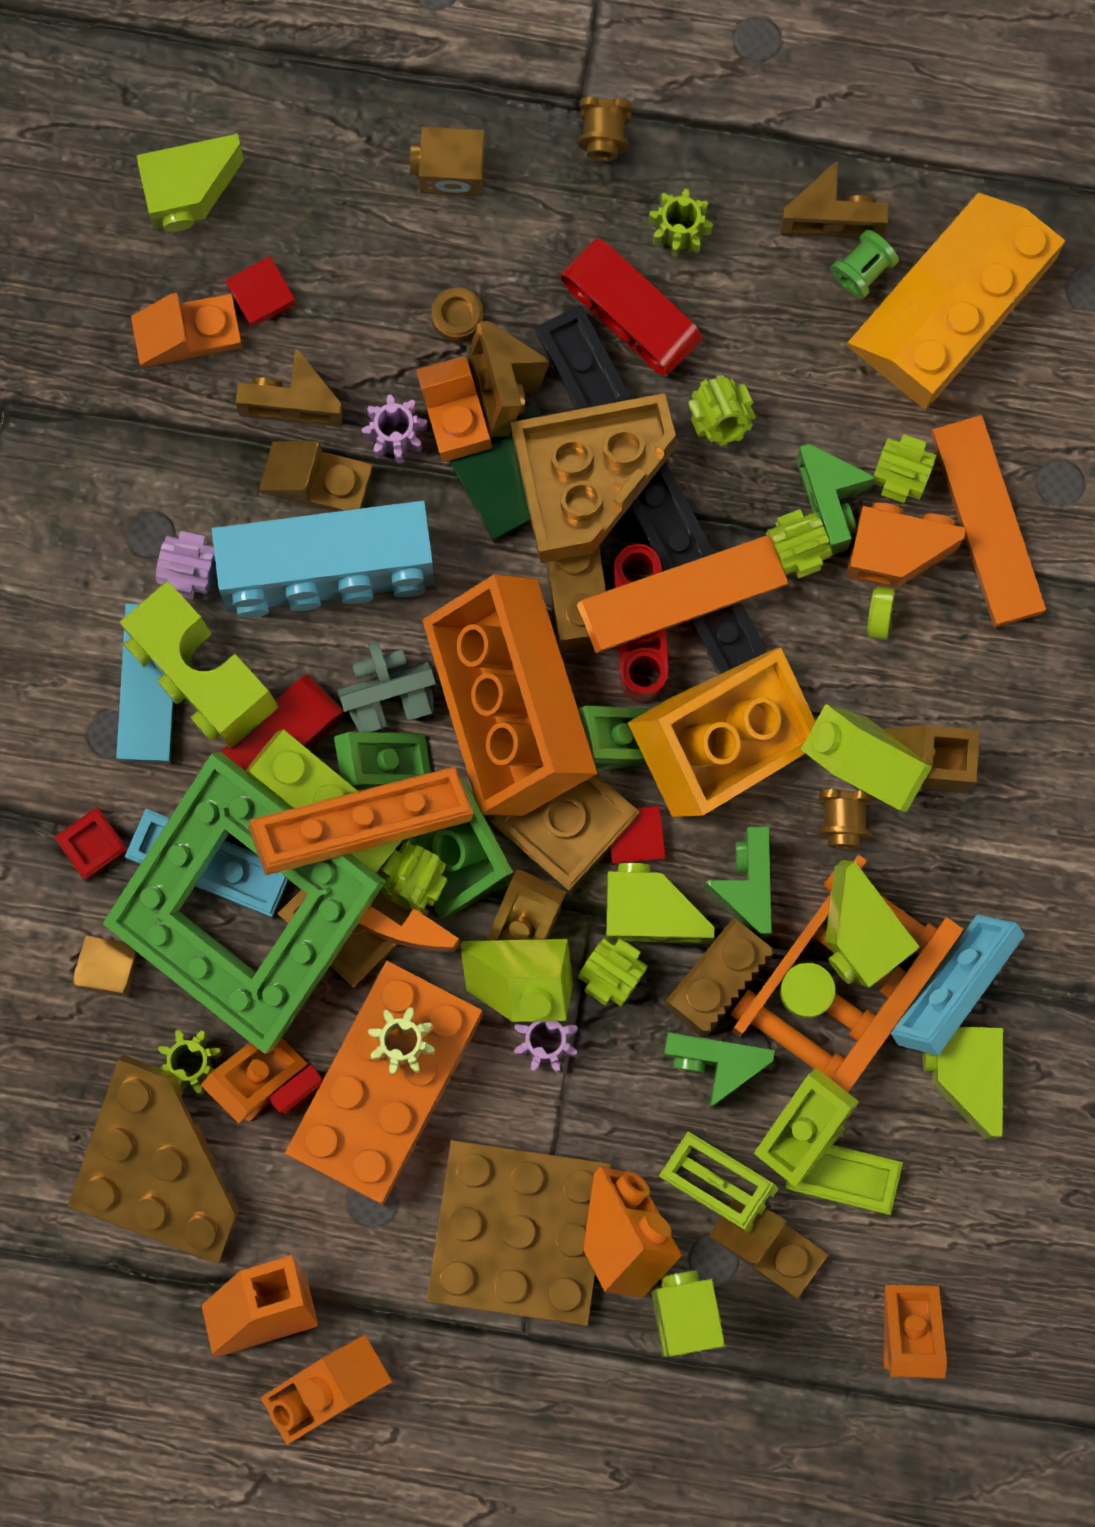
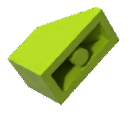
(187, 180)
(866, 756)
(651, 909)
(863, 929)
(520, 977)
(972, 1077)

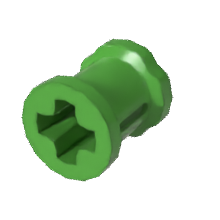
(864, 264)

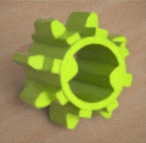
(683, 209)
(721, 410)
(904, 468)
(800, 543)
(412, 877)
(612, 971)
(197, 1047)

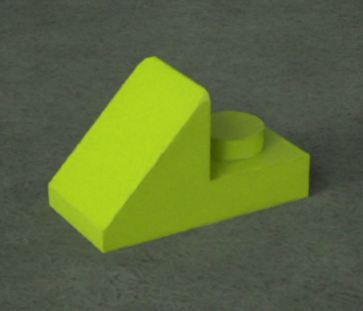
(806, 1127)

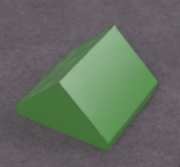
(471, 858)

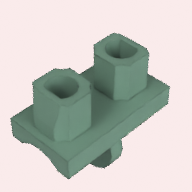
(410, 683)

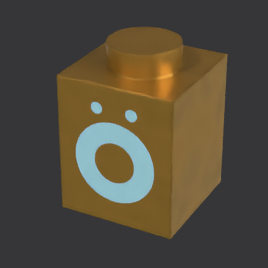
(449, 161)

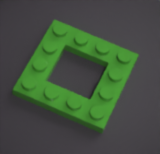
(149, 919)

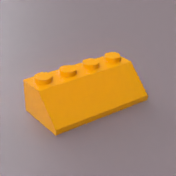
(956, 296)

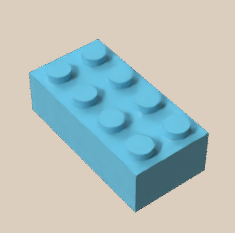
(323, 558)

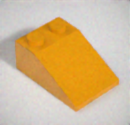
(724, 734)

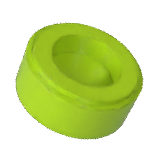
(880, 612)
(807, 990)

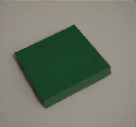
(495, 483)

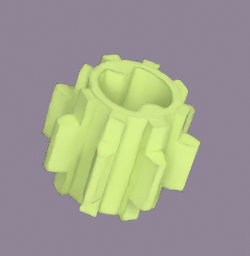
(395, 1055)

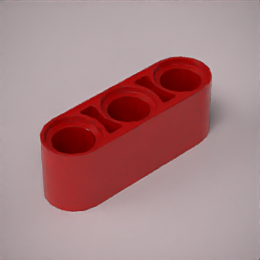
(631, 307)
(645, 650)
(303, 712)

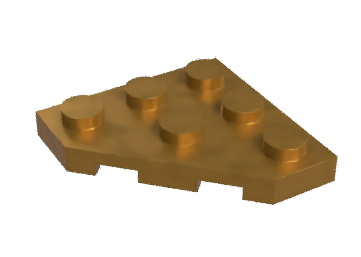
(588, 469)
(154, 1167)

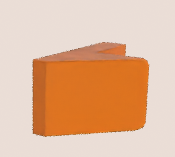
(185, 330)
(454, 409)
(251, 1077)
(913, 1332)

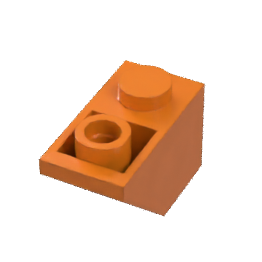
(898, 547)
(626, 1234)
(259, 1307)
(325, 1389)

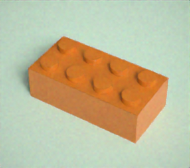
(509, 696)
(362, 1116)

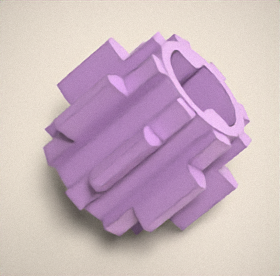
(392, 414)
(186, 564)
(539, 1054)

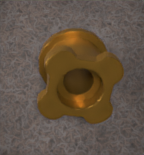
(604, 127)
(844, 818)

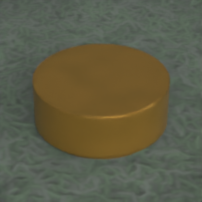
(456, 314)

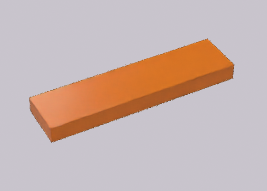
(989, 521)
(682, 593)
(360, 820)

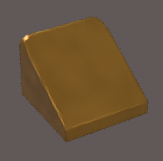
(105, 966)

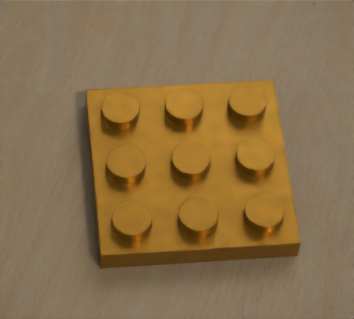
(514, 1234)

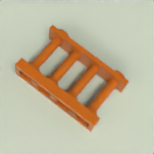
(866, 1028)

